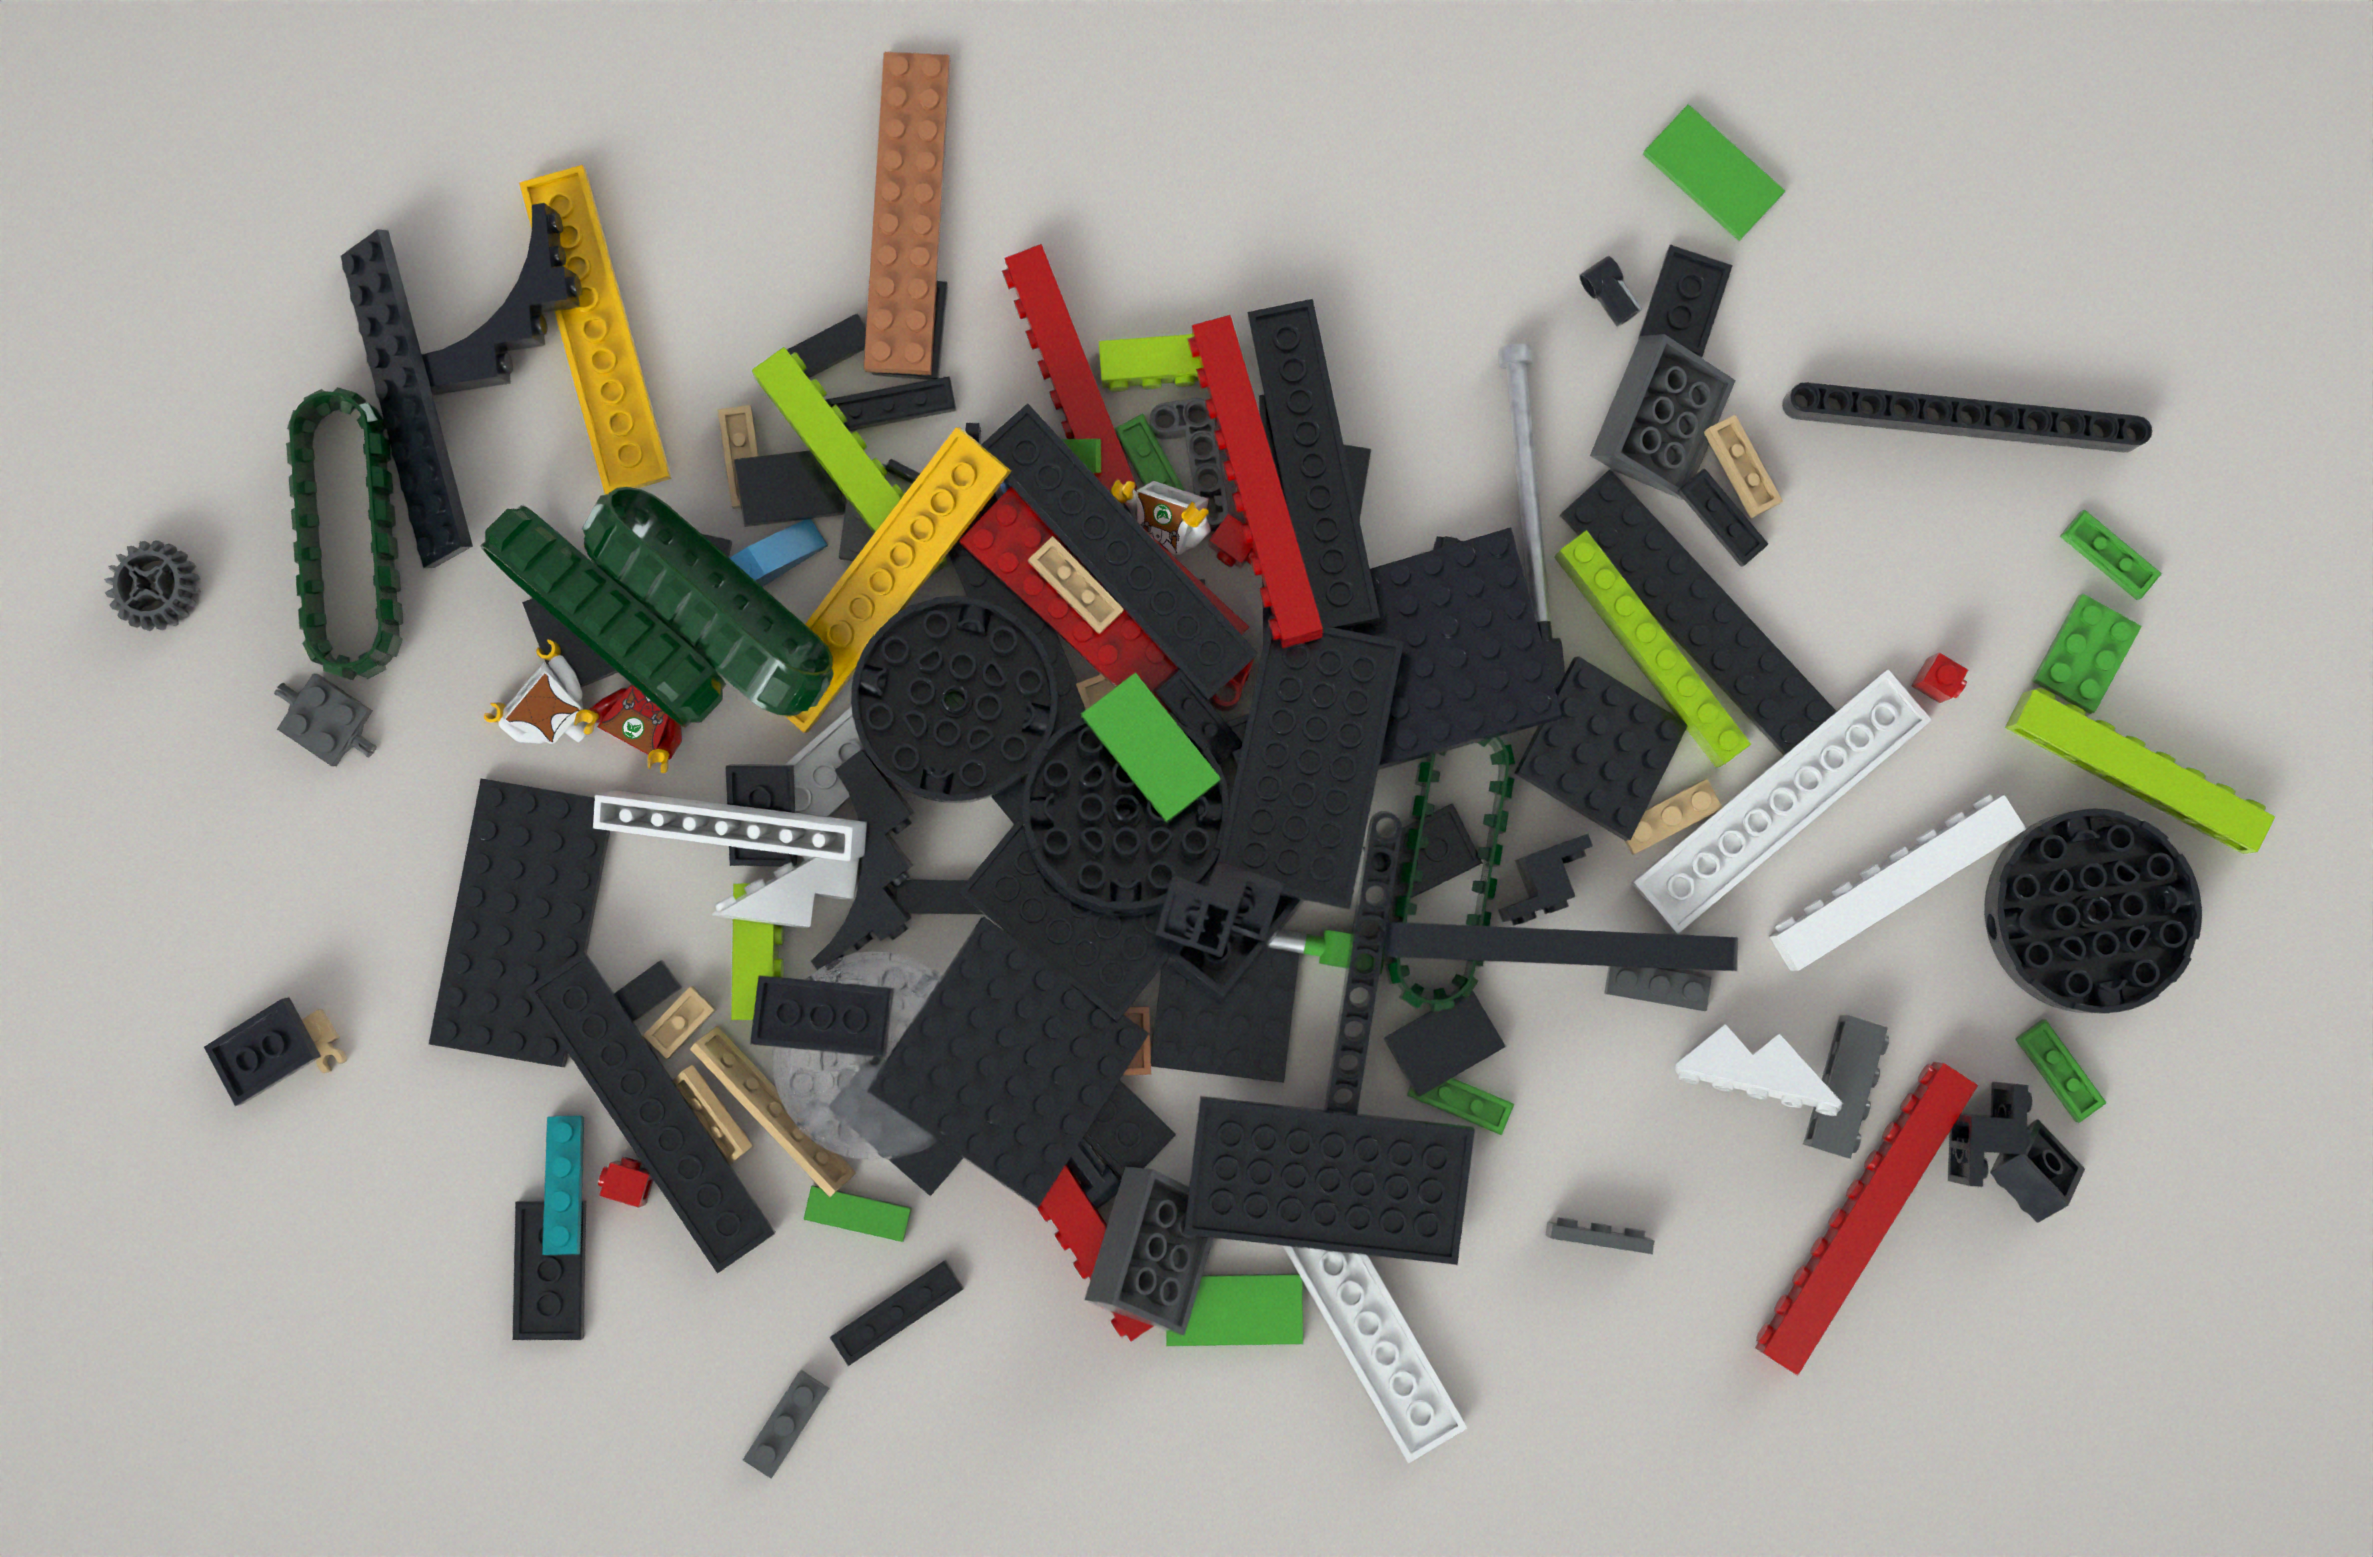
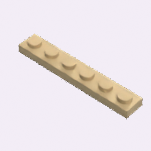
(764, 1104)

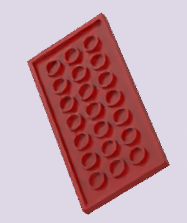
(1005, 542)

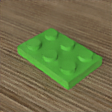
(2086, 653)

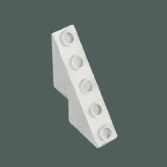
(791, 894)
(1771, 1071)

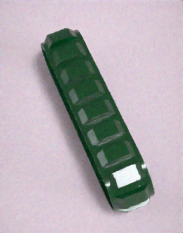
(306, 524)
(708, 601)
(603, 616)
(1485, 887)

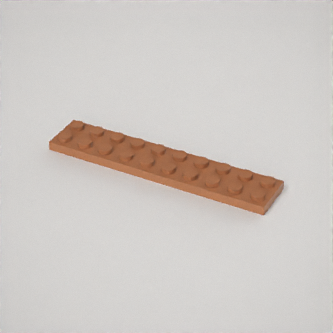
(907, 213)

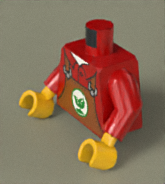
(637, 722)

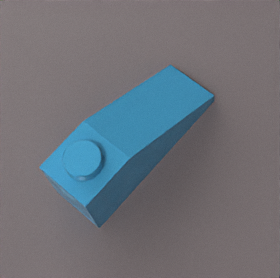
(780, 552)

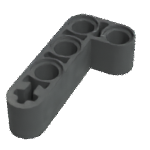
(1194, 434)

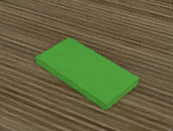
(1713, 172)
(1151, 747)
(1244, 1311)

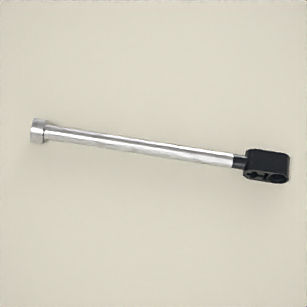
(1515, 359)

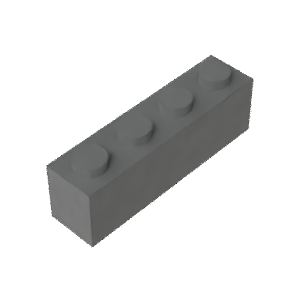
(1849, 1075)

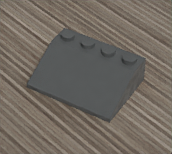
(1662, 415)
(1145, 1258)

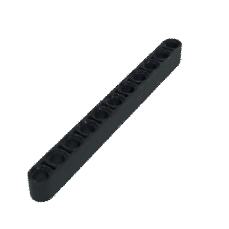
(1981, 414)
(1560, 946)
(1368, 978)

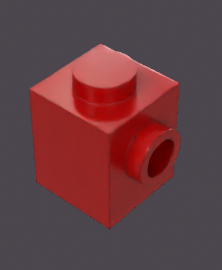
(1230, 543)
(1941, 678)
(626, 1182)

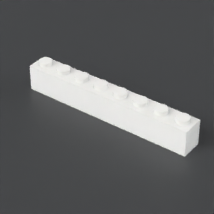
(730, 825)
(1897, 882)

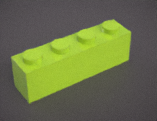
(1147, 362)
(753, 954)

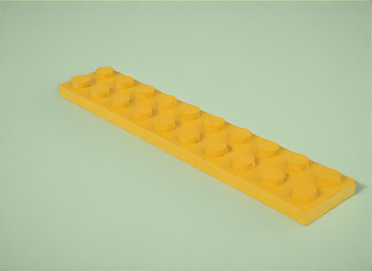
(601, 341)
(902, 556)

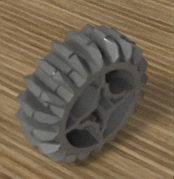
(132, 601)

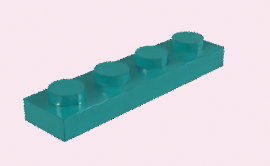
(563, 1185)

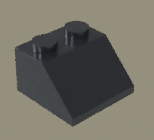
(2043, 1177)

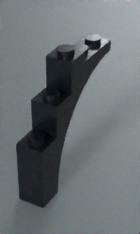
(518, 324)
(883, 863)

